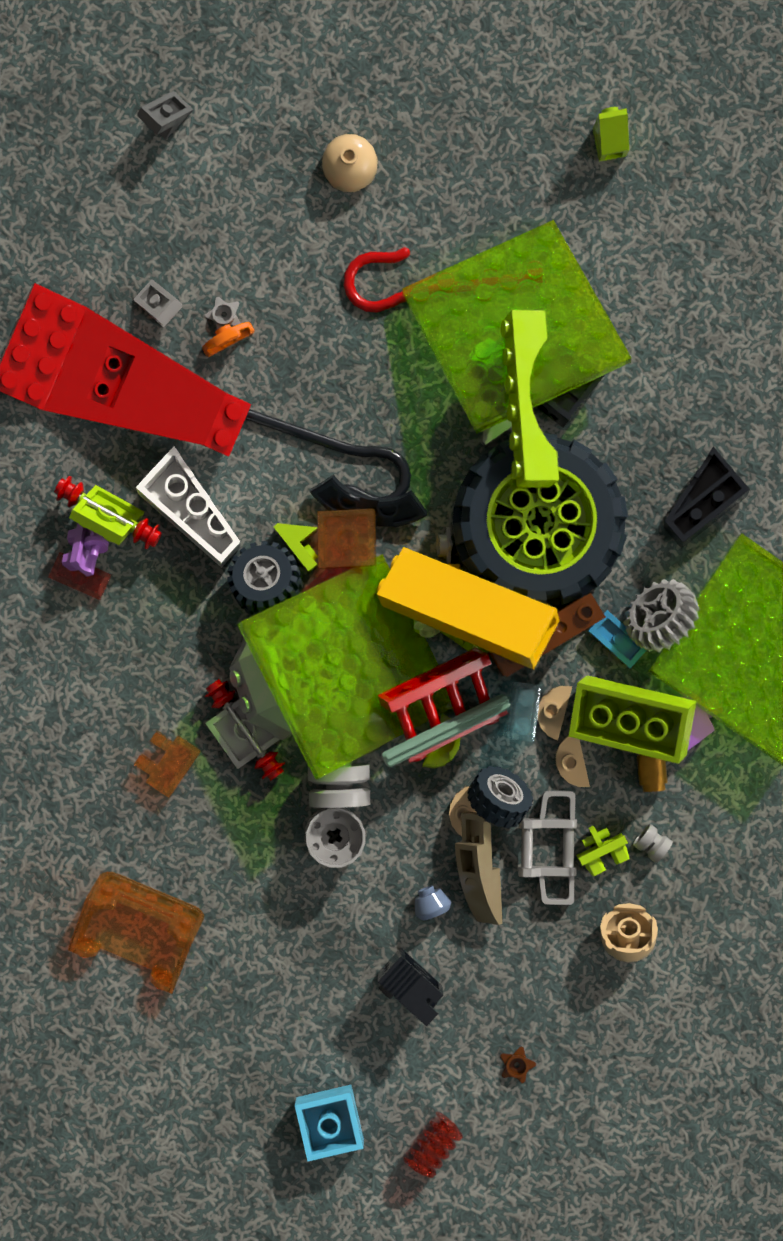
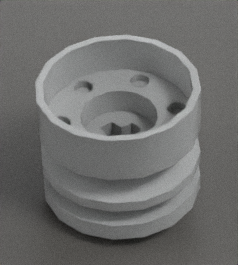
(339, 852)

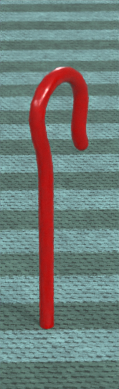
(360, 261)

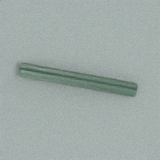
(446, 730)

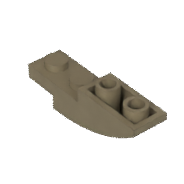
(475, 869)

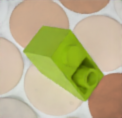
(611, 134)

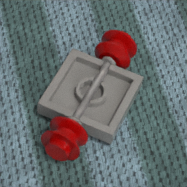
(240, 737)

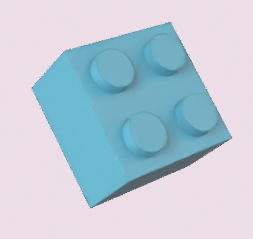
(329, 1123)

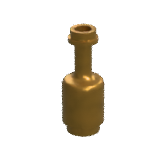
(651, 773)

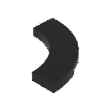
(388, 511)

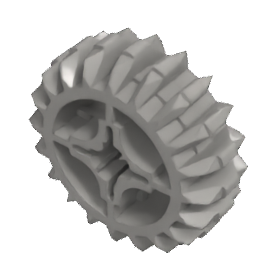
(661, 615)

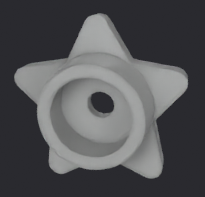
(222, 306)
(444, 545)

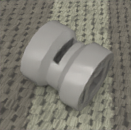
(653, 843)

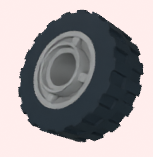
(500, 797)

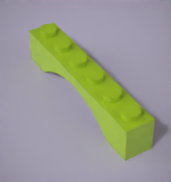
(534, 457)

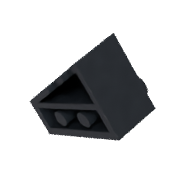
(706, 499)

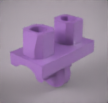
(85, 550)

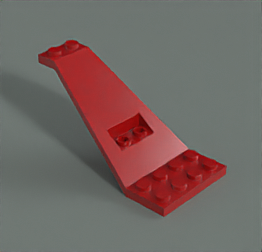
(64, 354)

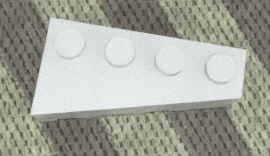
(186, 505)

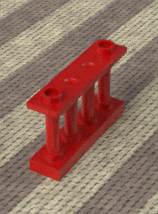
(423, 687)

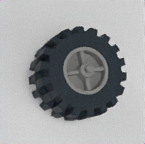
(263, 577)

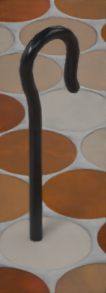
(342, 447)

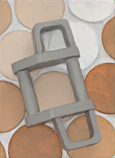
(568, 868)

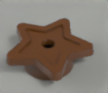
(520, 1072)

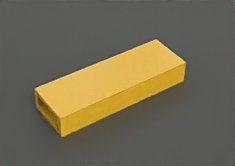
(468, 607)

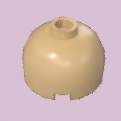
(349, 163)
(628, 932)

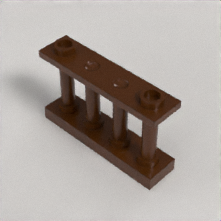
(573, 620)

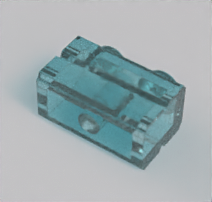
(523, 711)

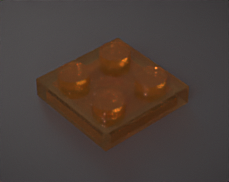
(346, 538)

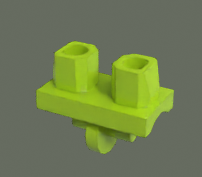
(614, 846)

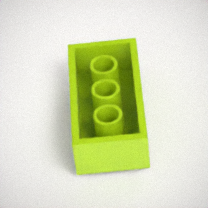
(632, 719)

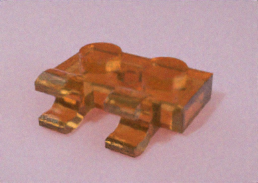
(173, 765)

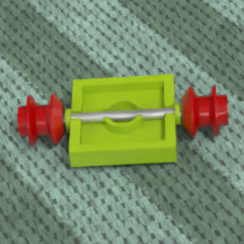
(106, 514)

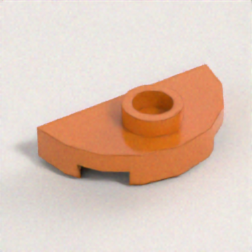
(226, 337)

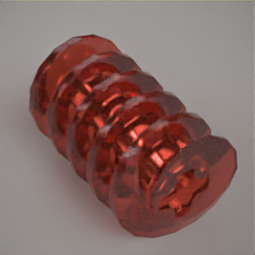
(434, 1147)

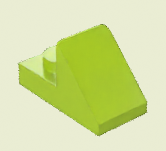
(294, 536)

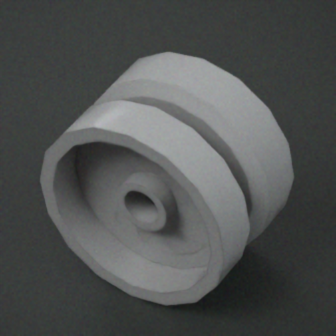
(340, 789)

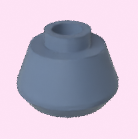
(431, 903)

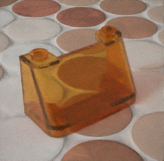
(138, 927)

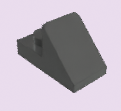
(165, 114)

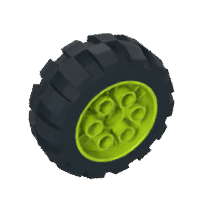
(586, 559)

